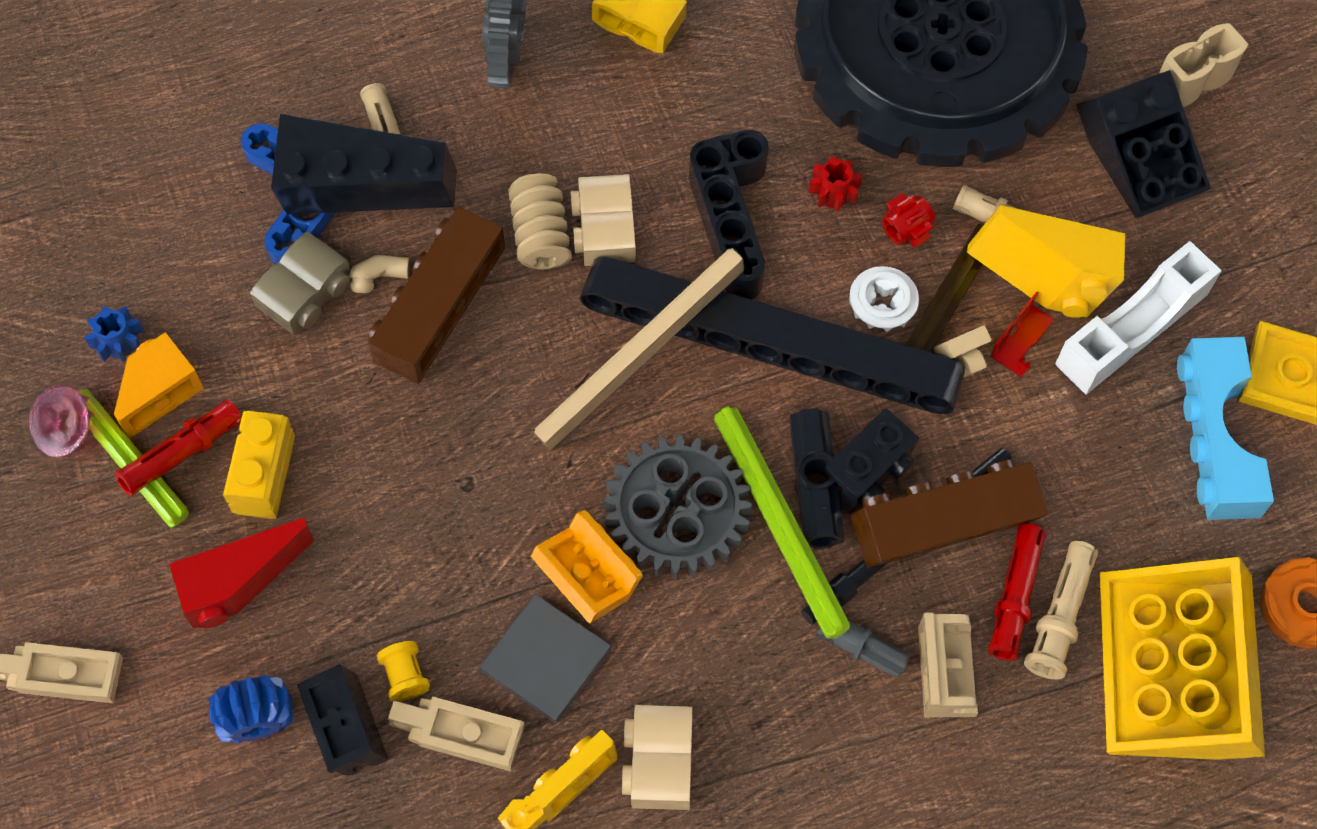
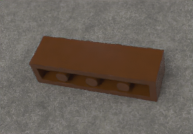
(436, 294)
(948, 514)

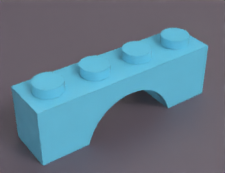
(1231, 479)

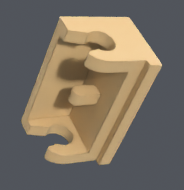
(947, 665)

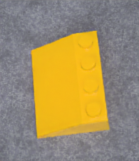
(1181, 661)

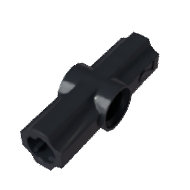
(817, 502)

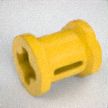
(403, 671)

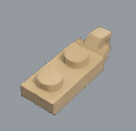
(62, 672)
(460, 731)

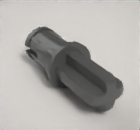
(870, 648)

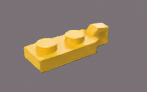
(560, 787)

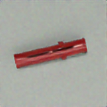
(193, 437)
(1013, 609)

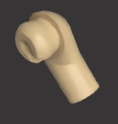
(375, 267)

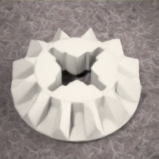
(885, 282)

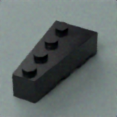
(358, 169)

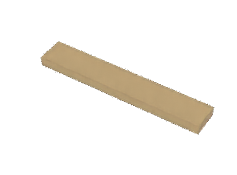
(639, 349)

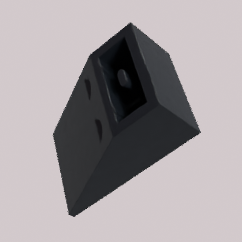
(1145, 143)

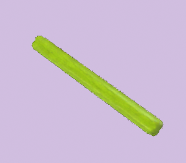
(782, 523)

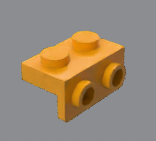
(588, 567)

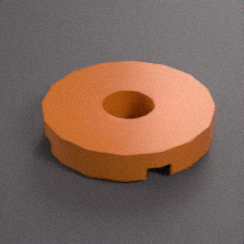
(1281, 604)

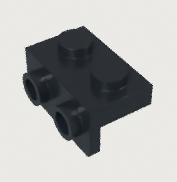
(871, 458)

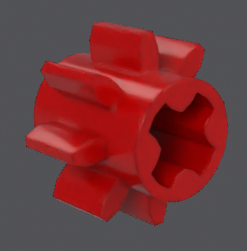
(835, 183)
(908, 220)

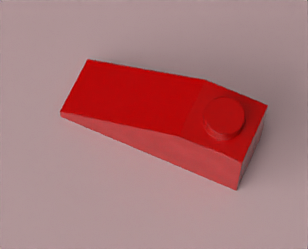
(233, 574)

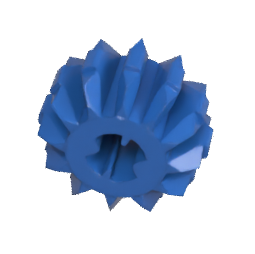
(250, 709)

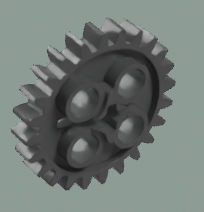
(502, 39)
(713, 525)

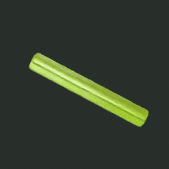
(123, 453)

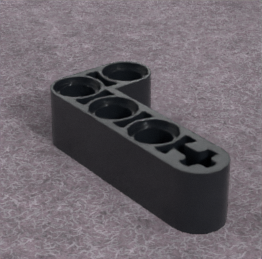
(724, 184)

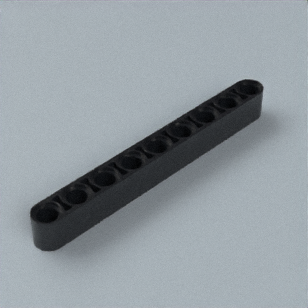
(781, 338)

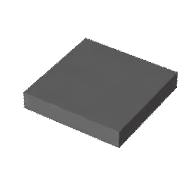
(545, 659)

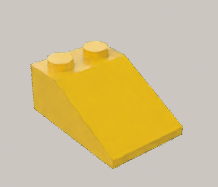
(1061, 259)

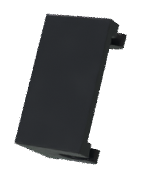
(342, 720)

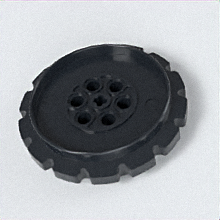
(975, 106)

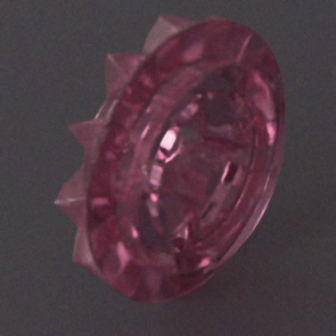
(45, 421)

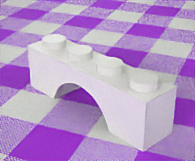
(1113, 340)

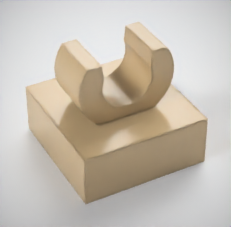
(965, 349)

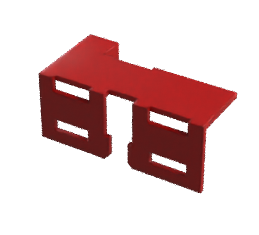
(1027, 334)

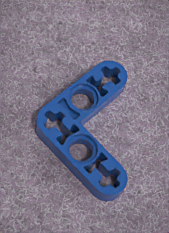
(281, 228)

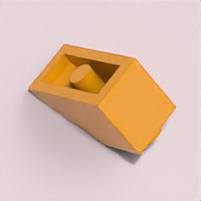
(154, 384)

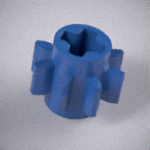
(113, 333)

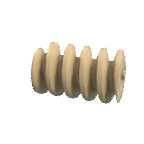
(539, 222)

